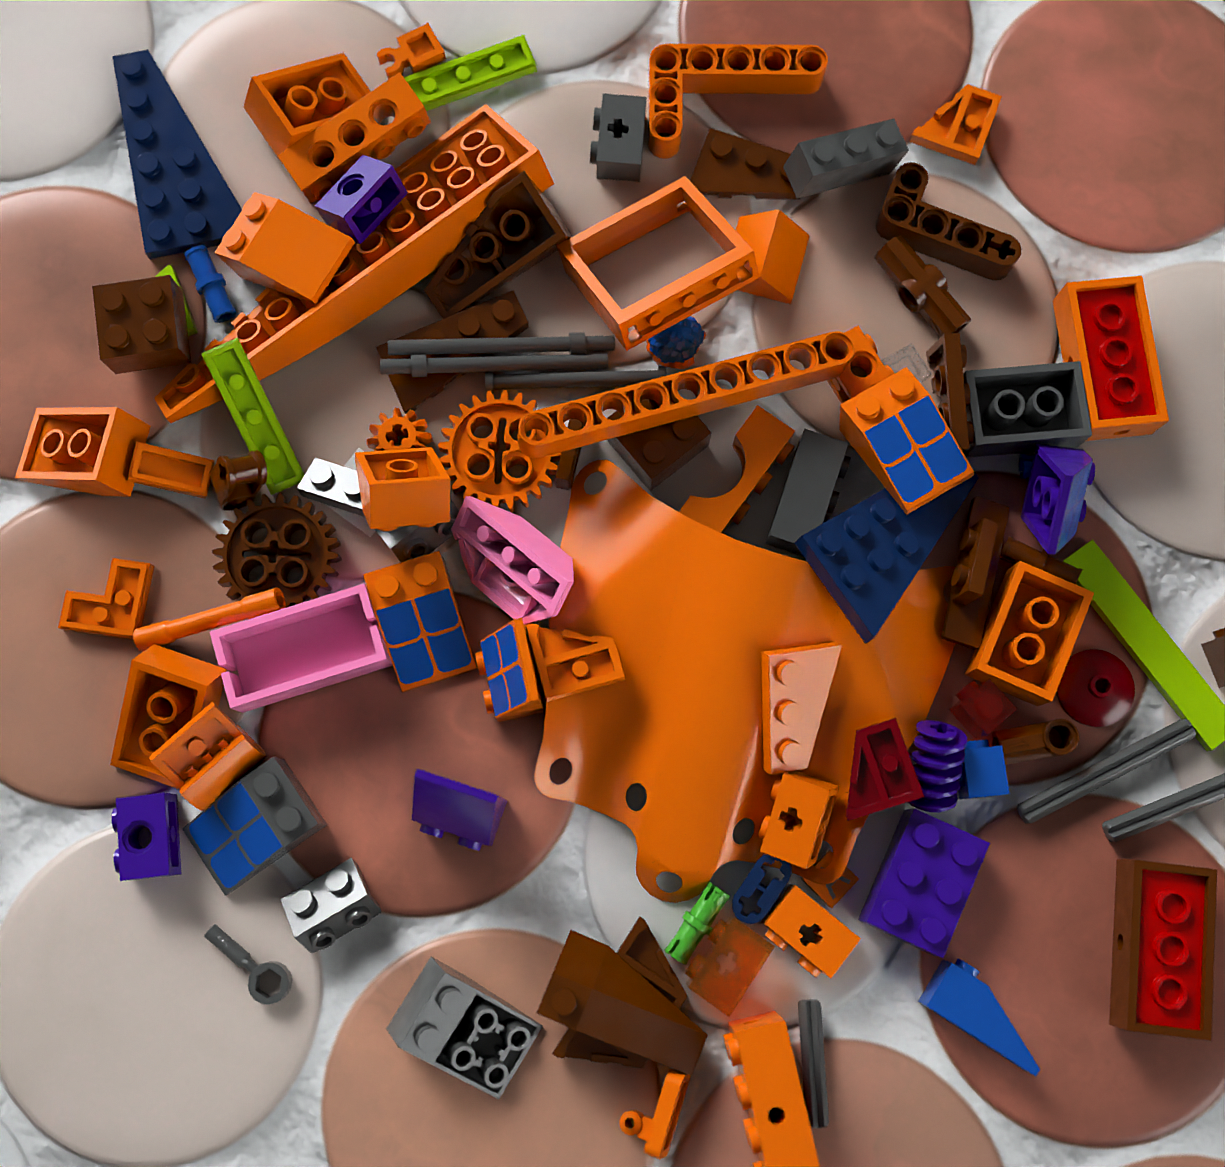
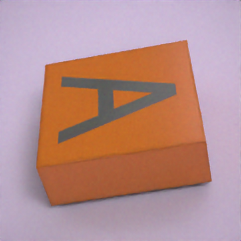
(832, 892)

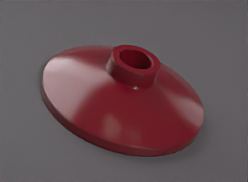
(1078, 691)

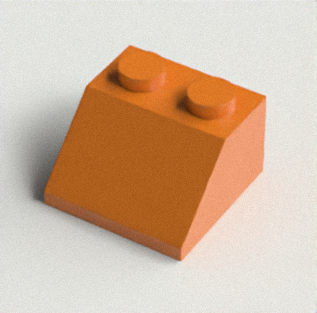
(403, 488)

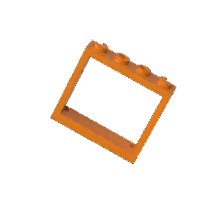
(676, 299)

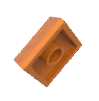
(778, 253)

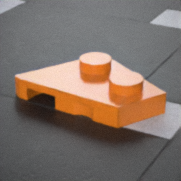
(960, 125)
(573, 661)

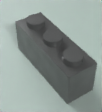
(845, 158)
(808, 489)

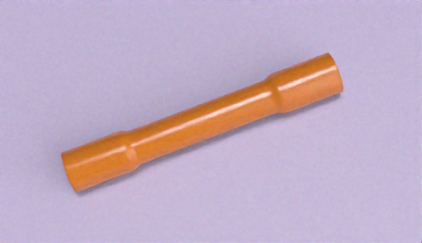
(171, 630)

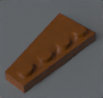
(491, 319)

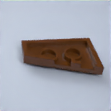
(741, 167)

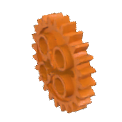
(466, 450)

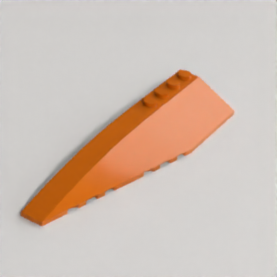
(445, 195)

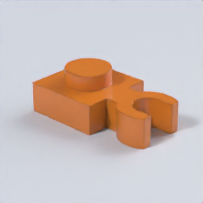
(415, 49)

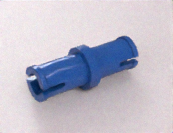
(210, 284)

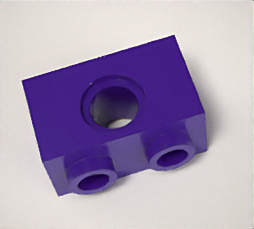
(362, 198)
(163, 854)

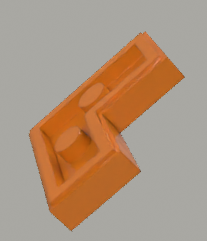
(116, 611)

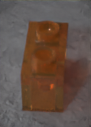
(750, 954)

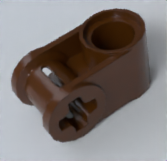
(238, 479)

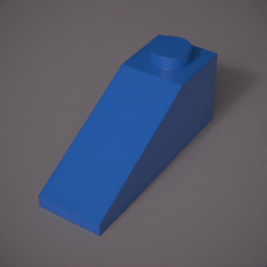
(973, 1008)

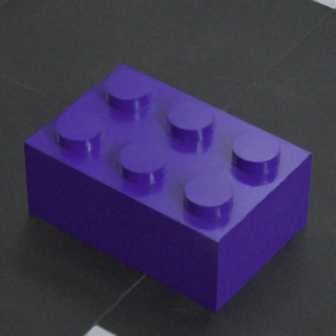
(924, 882)

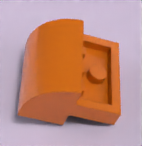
(207, 756)

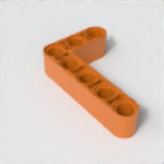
(722, 79)

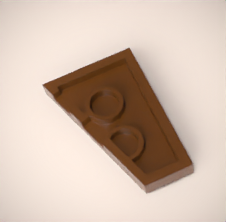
(948, 382)

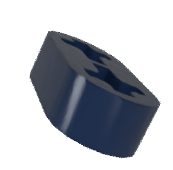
(769, 894)

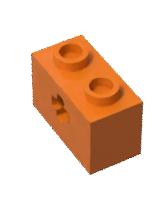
(814, 803)
(832, 941)

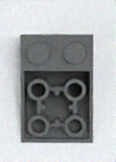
(463, 1028)

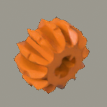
(388, 432)

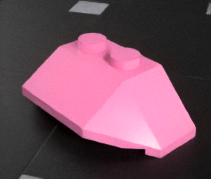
(512, 561)

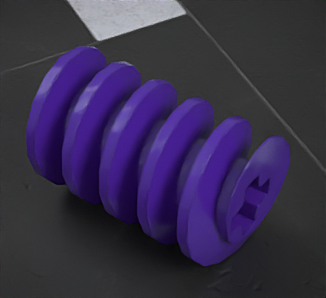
(938, 764)

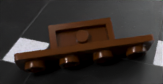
(975, 573)

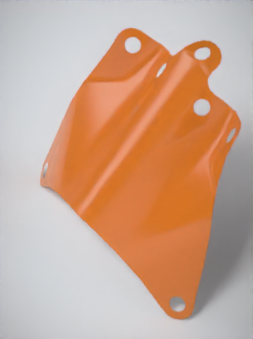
(689, 716)

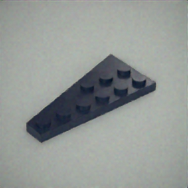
(174, 178)
(875, 552)

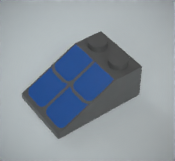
(254, 824)

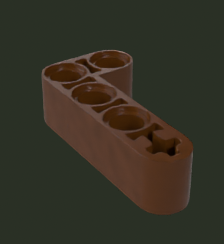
(948, 226)

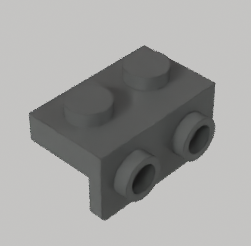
(330, 906)

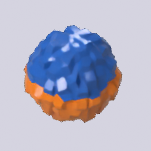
(677, 344)

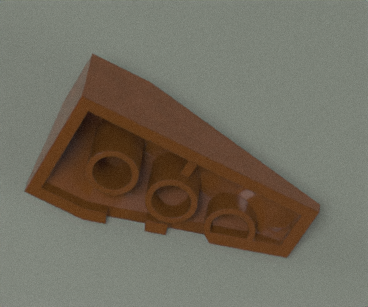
(504, 241)
(614, 1003)

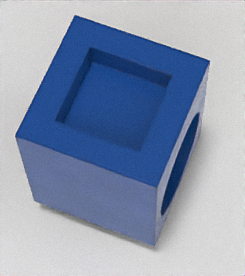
(983, 771)

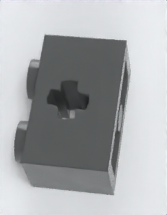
(623, 118)

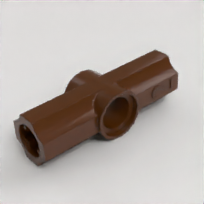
(922, 287)

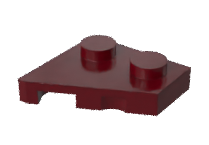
(880, 771)

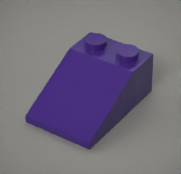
(457, 809)

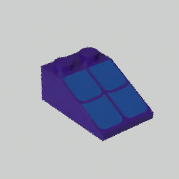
(1056, 494)

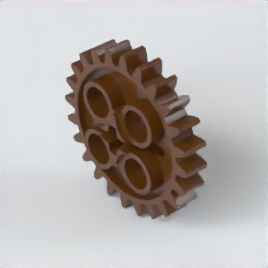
(281, 522)

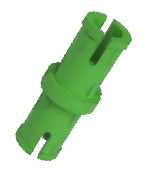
(697, 923)

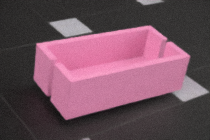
(300, 649)

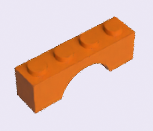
(759, 446)

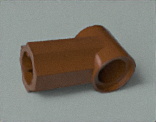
(1033, 741)

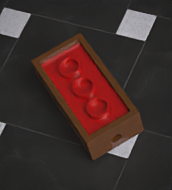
(1163, 949)

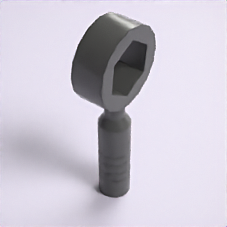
(243, 959)

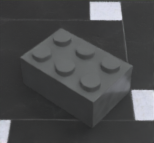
(1027, 407)

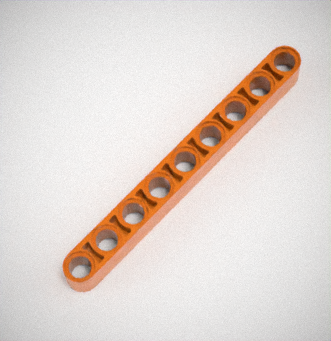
(673, 407)

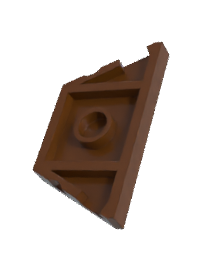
(647, 958)

